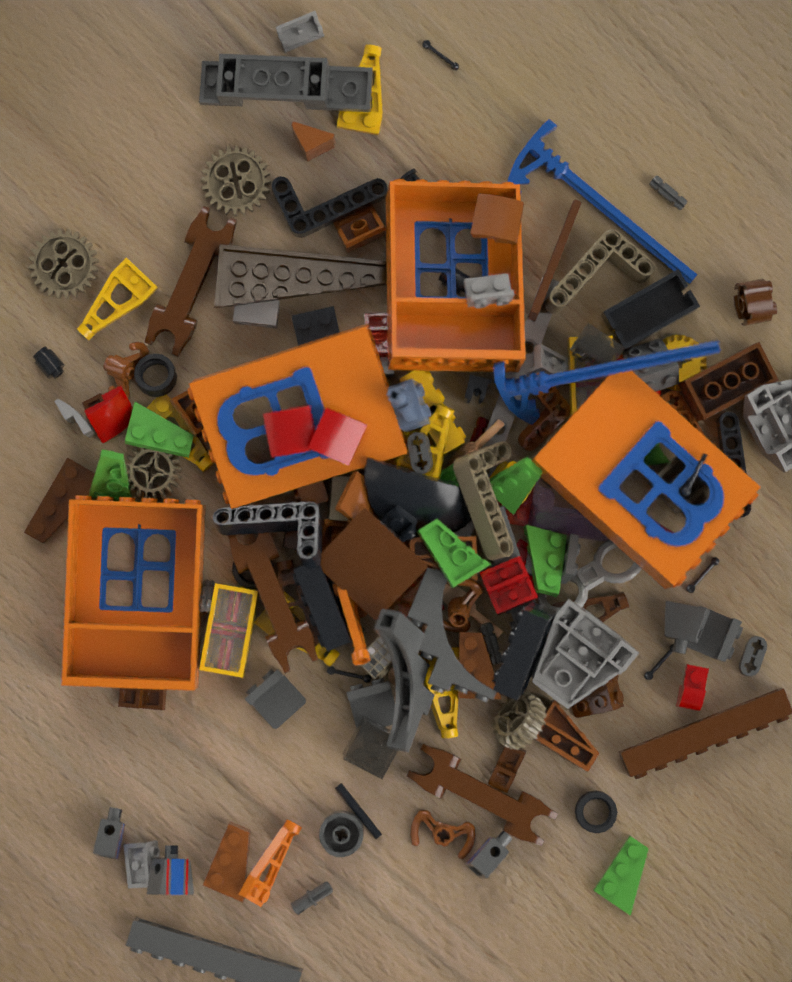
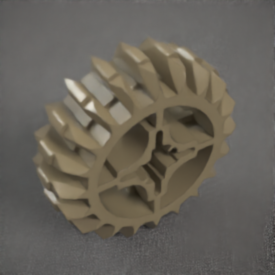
(150, 481)
(519, 721)

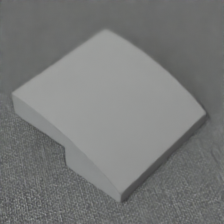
(72, 416)

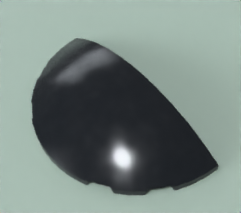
(416, 493)

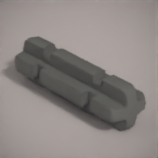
(668, 192)
(206, 596)
(491, 642)

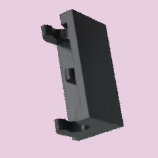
(478, 386)

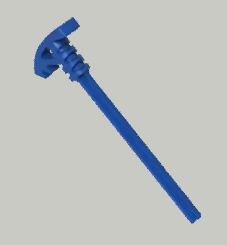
(535, 147)
(526, 409)

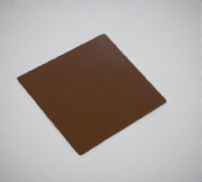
(371, 564)

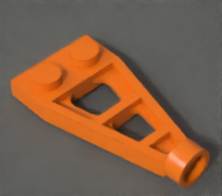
(360, 655)
(259, 891)

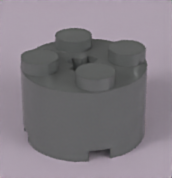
(329, 838)

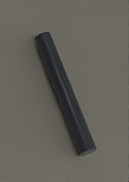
(356, 808)

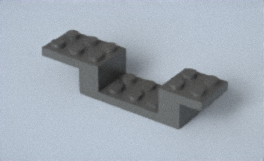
(285, 79)

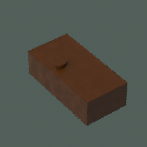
(727, 381)

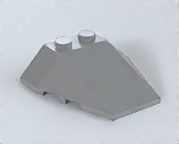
(770, 421)
(580, 655)

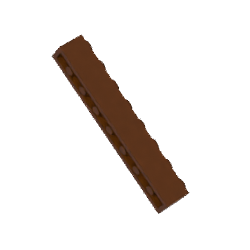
(706, 732)

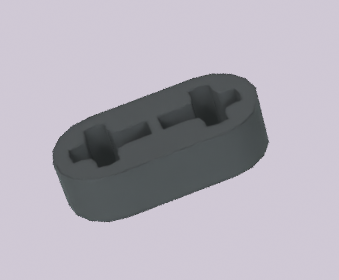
(415, 454)
(758, 657)

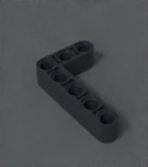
(326, 208)
(736, 453)
(277, 523)

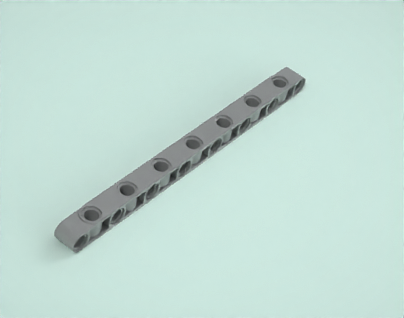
(533, 335)

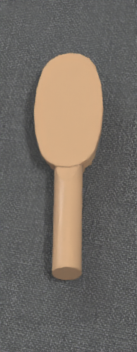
(479, 443)
(450, 593)

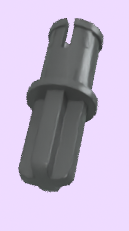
(311, 897)

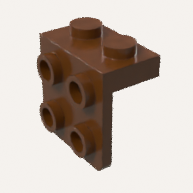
(601, 700)

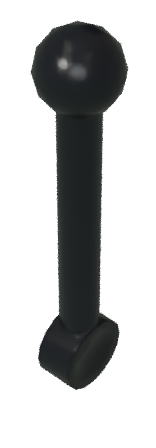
(427, 45)
(686, 490)
(691, 587)
(331, 670)
(649, 675)

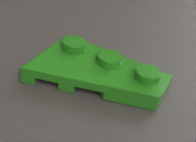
(515, 483)
(547, 558)
(623, 875)

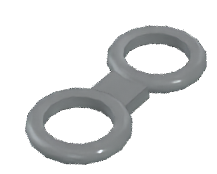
(593, 575)

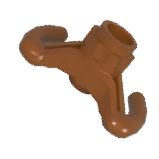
(123, 368)
(460, 607)
(443, 832)

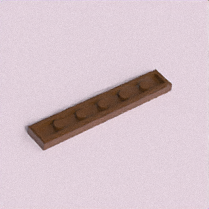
(535, 309)

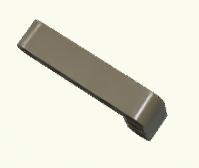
(592, 265)
(481, 500)

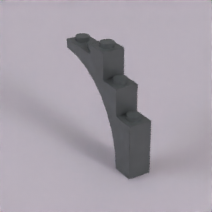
(410, 670)
(448, 670)

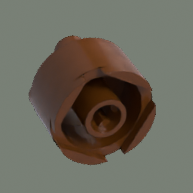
(754, 301)

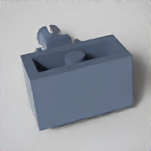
(409, 405)

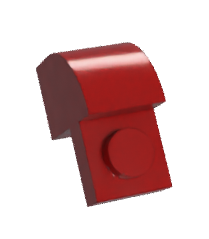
(693, 691)

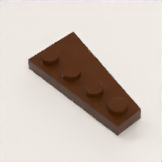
(54, 509)

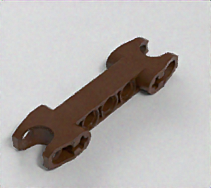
(176, 315)
(287, 632)
(447, 777)

